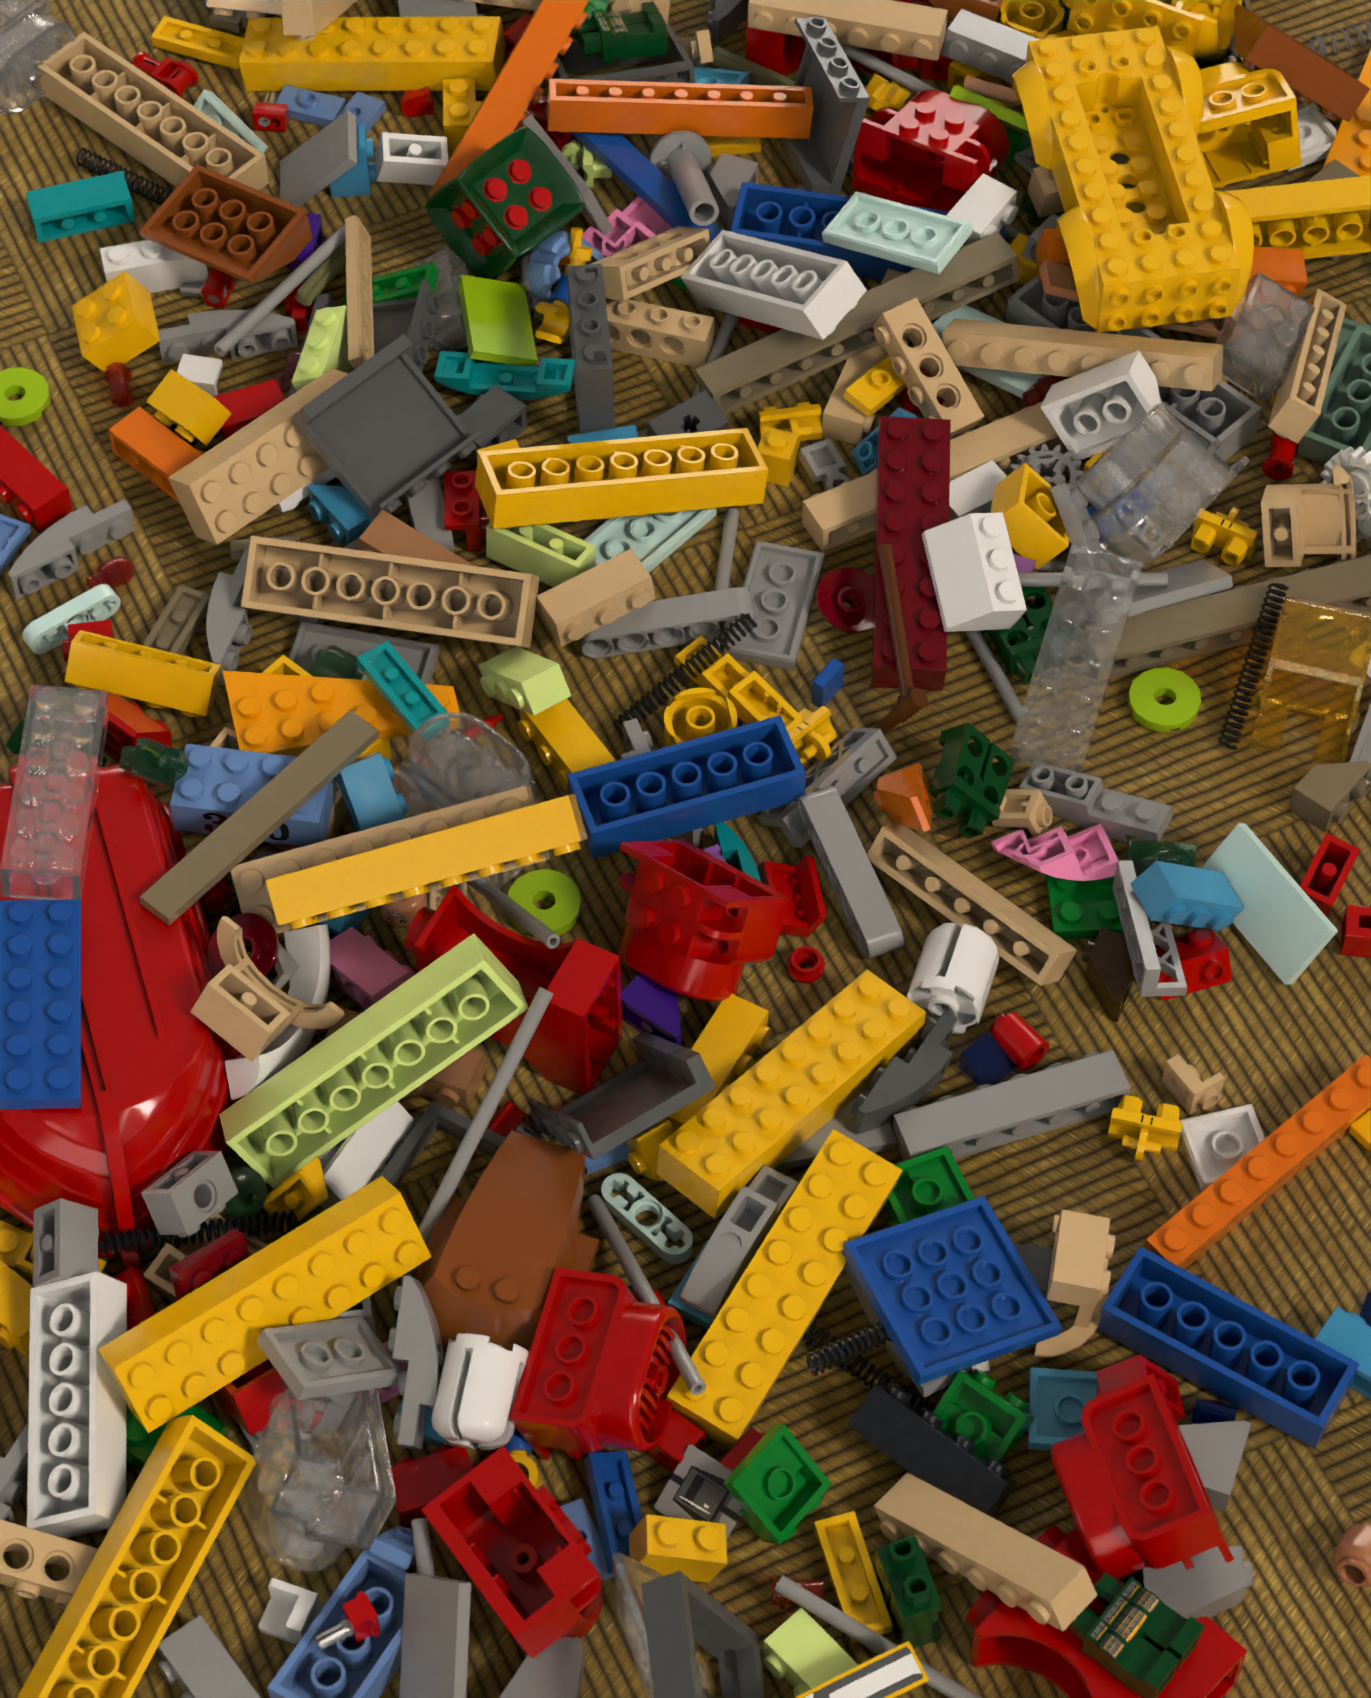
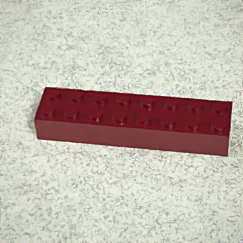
(910, 500)

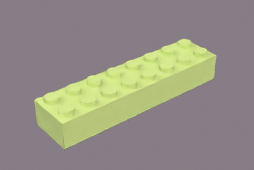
(373, 1061)

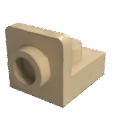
(699, 48)
(1025, 810)
(1187, 1087)

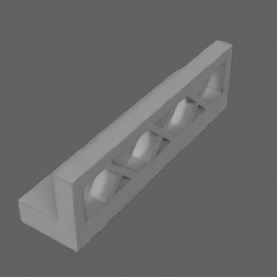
(850, 768)
(1141, 940)

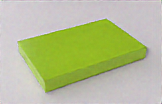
(497, 321)

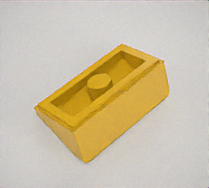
(299, 1192)

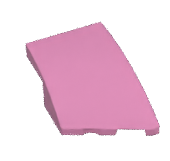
(630, 227)
(1076, 857)

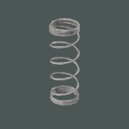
(1322, 47)

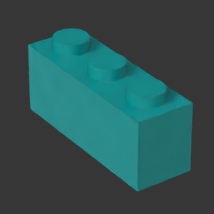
(80, 206)

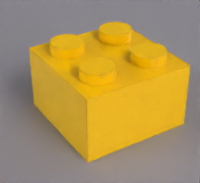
(115, 322)
(1030, 515)

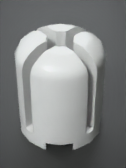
(955, 974)
(477, 1392)

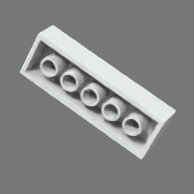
(774, 284)
(75, 1407)

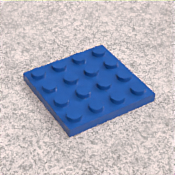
(951, 1290)

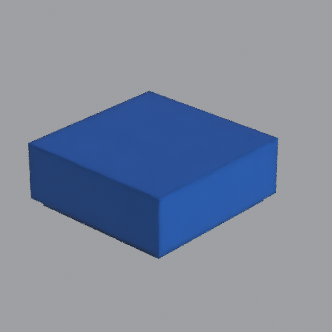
(827, 683)

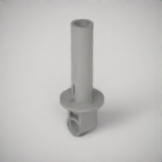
(685, 161)

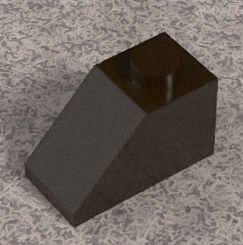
(1109, 971)

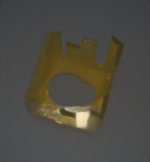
(1315, 672)

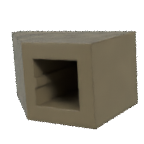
(1329, 790)

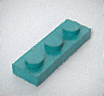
(399, 685)

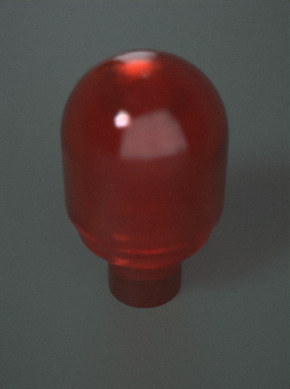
(1041, 389)
(113, 573)

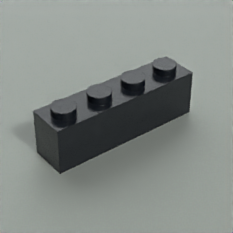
(930, 1451)

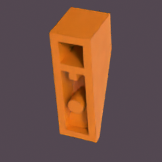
(905, 797)

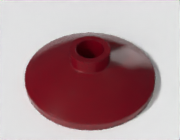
(849, 587)
(257, 936)

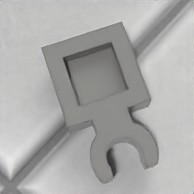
(823, 464)

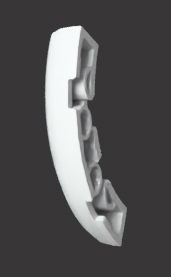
(308, 984)

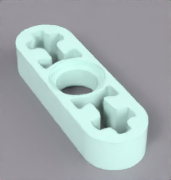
(52, 627)
(644, 1201)

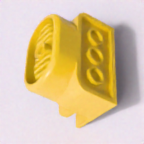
(1247, 123)

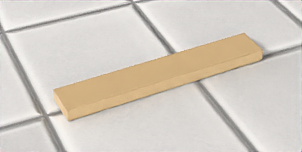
(359, 292)

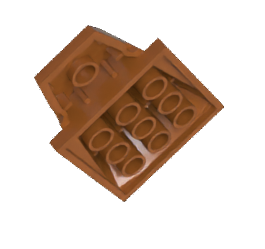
(505, 1241)

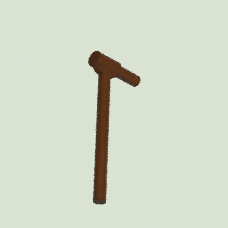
(910, 698)

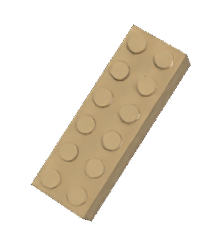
(251, 468)

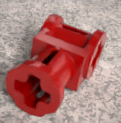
(167, 72)
(1280, 459)

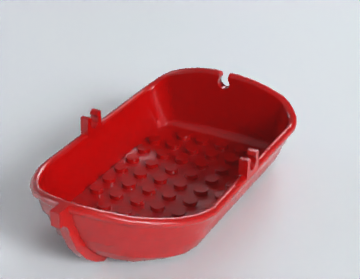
(146, 1062)

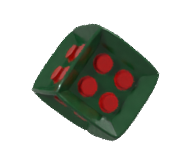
(505, 204)

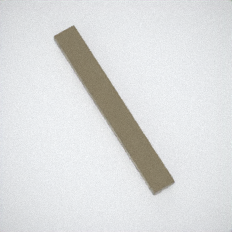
(258, 817)

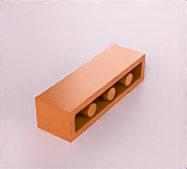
(151, 448)

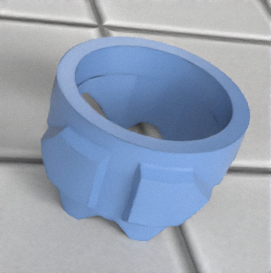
(544, 261)

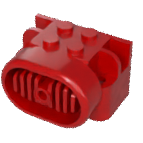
(928, 150)
(695, 919)
(597, 1368)
(1135, 1484)
(520, 1552)

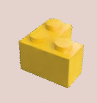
(458, 108)

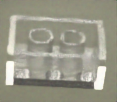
(1263, 336)

